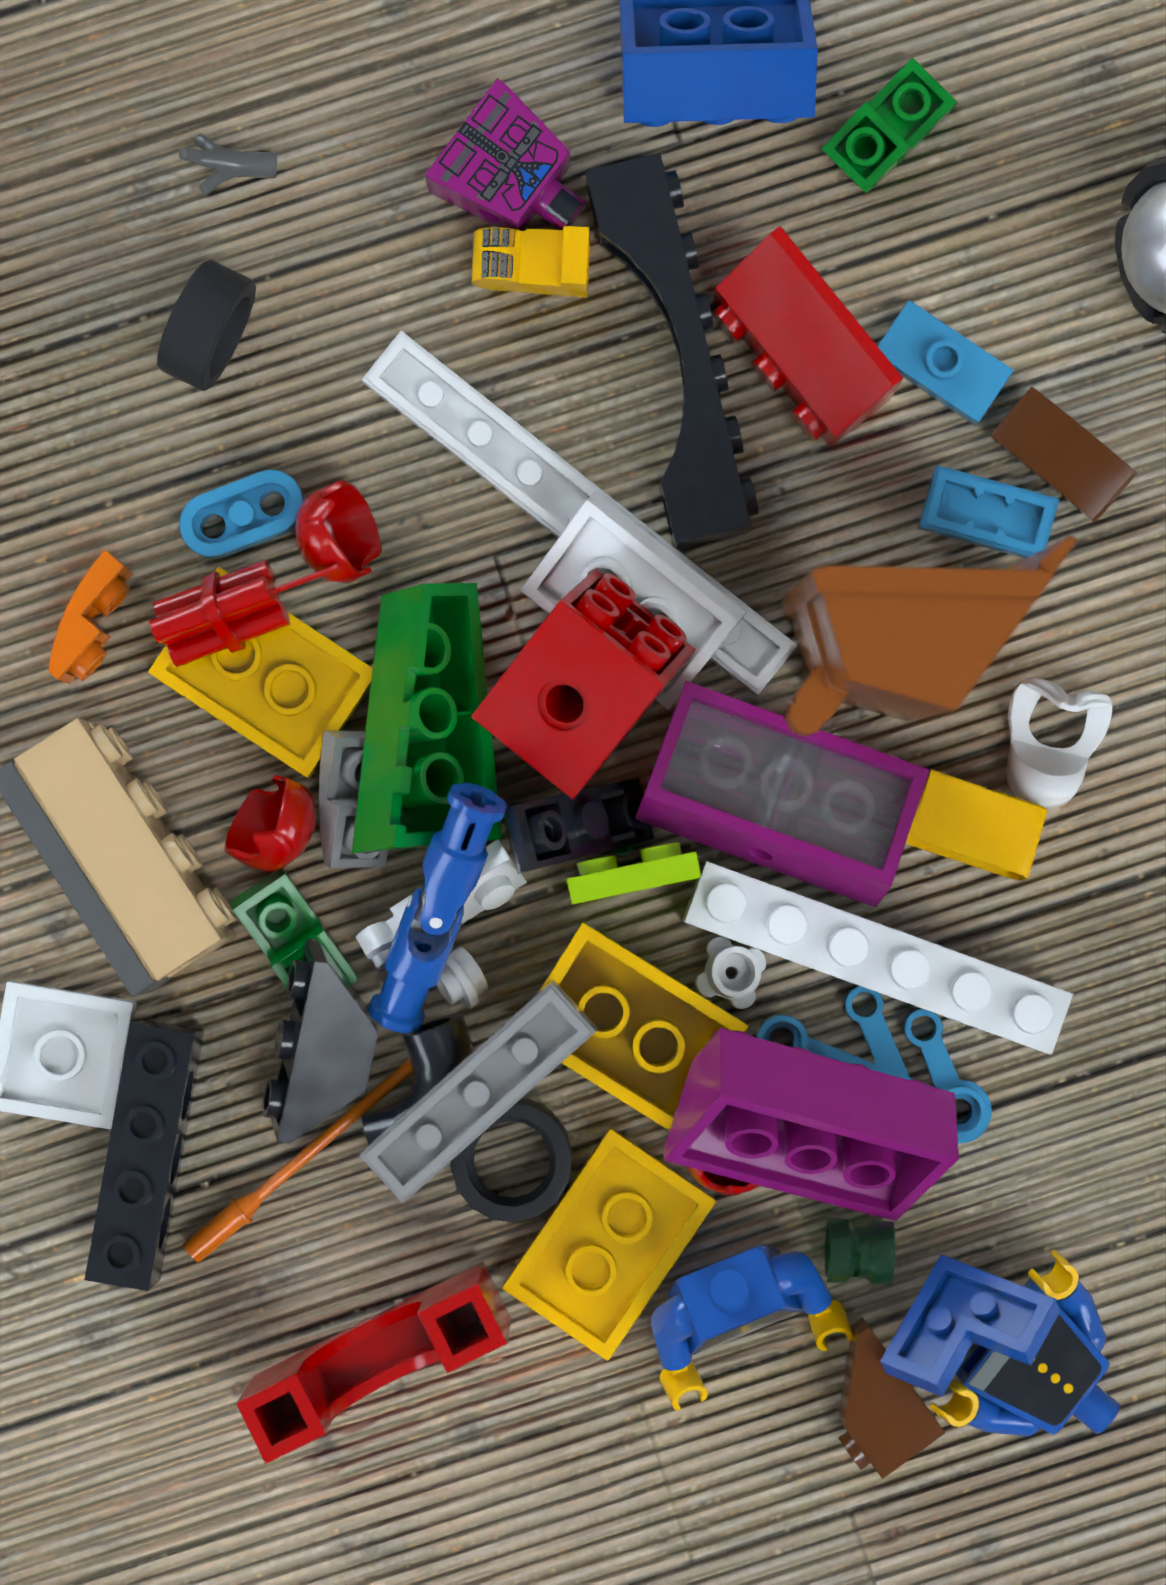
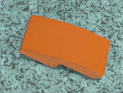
(79, 639)

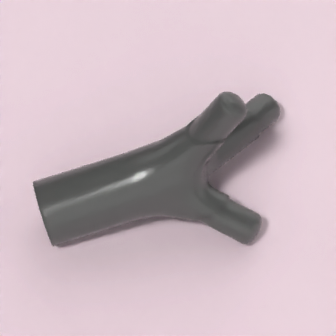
(228, 162)

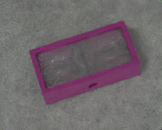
(782, 798)

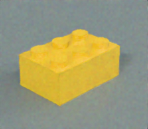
(644, 1023)

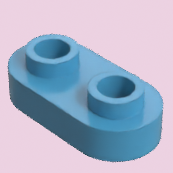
(243, 514)

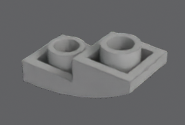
(338, 800)

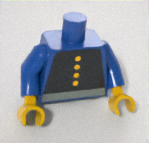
(736, 1300)
(1058, 1384)

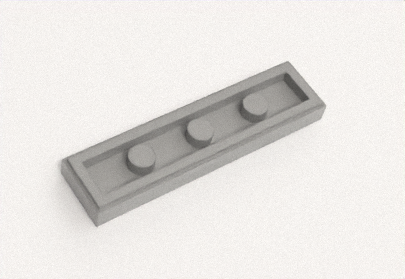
(478, 1091)

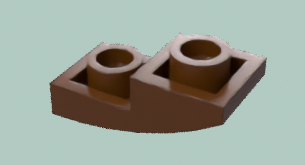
(1063, 454)

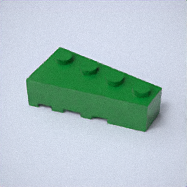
(420, 718)

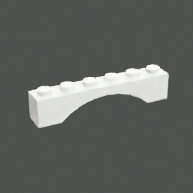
(877, 957)

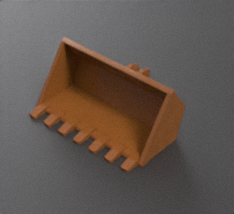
(905, 635)

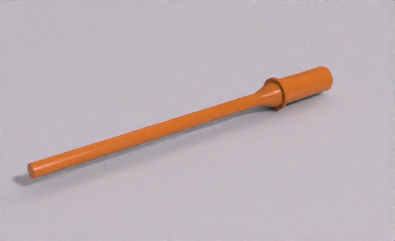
(243, 1208)

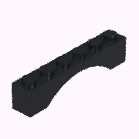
(640, 229)

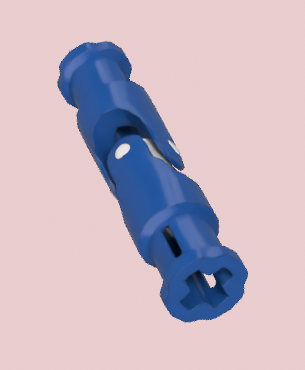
(450, 874)

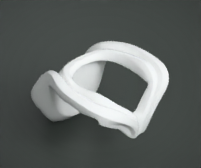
(1048, 773)

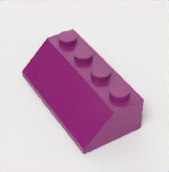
(812, 1125)

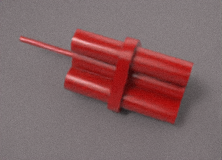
(223, 612)

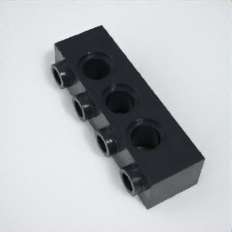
(144, 1154)

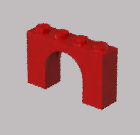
(307, 1391)

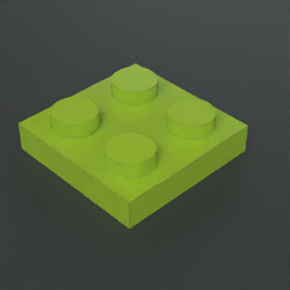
(659, 867)

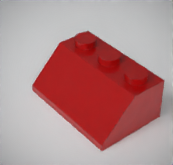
(804, 339)

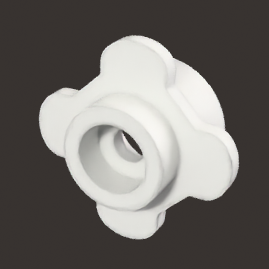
(748, 967)

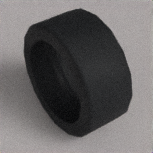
(206, 325)
(542, 1197)

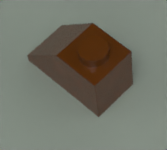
(880, 1412)

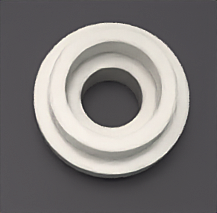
(462, 979)

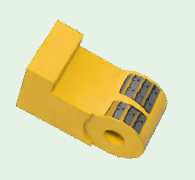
(532, 260)

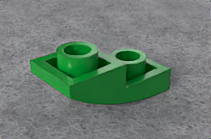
(889, 125)
(282, 921)

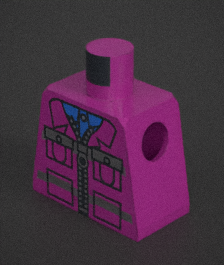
(505, 166)

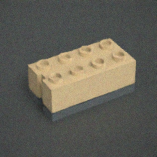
(116, 855)

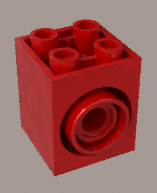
(584, 681)

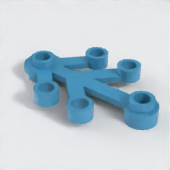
(888, 1057)

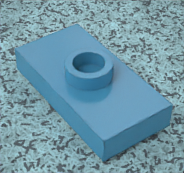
(944, 363)
(987, 513)

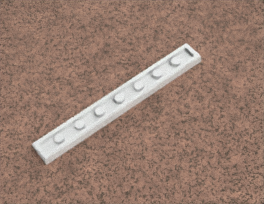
(539, 479)

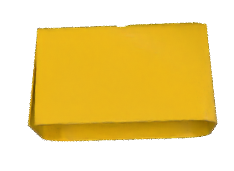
(977, 826)

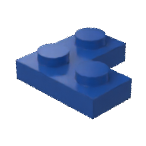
(964, 1308)

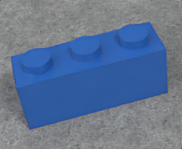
(717, 61)

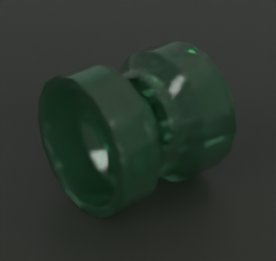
(859, 1251)

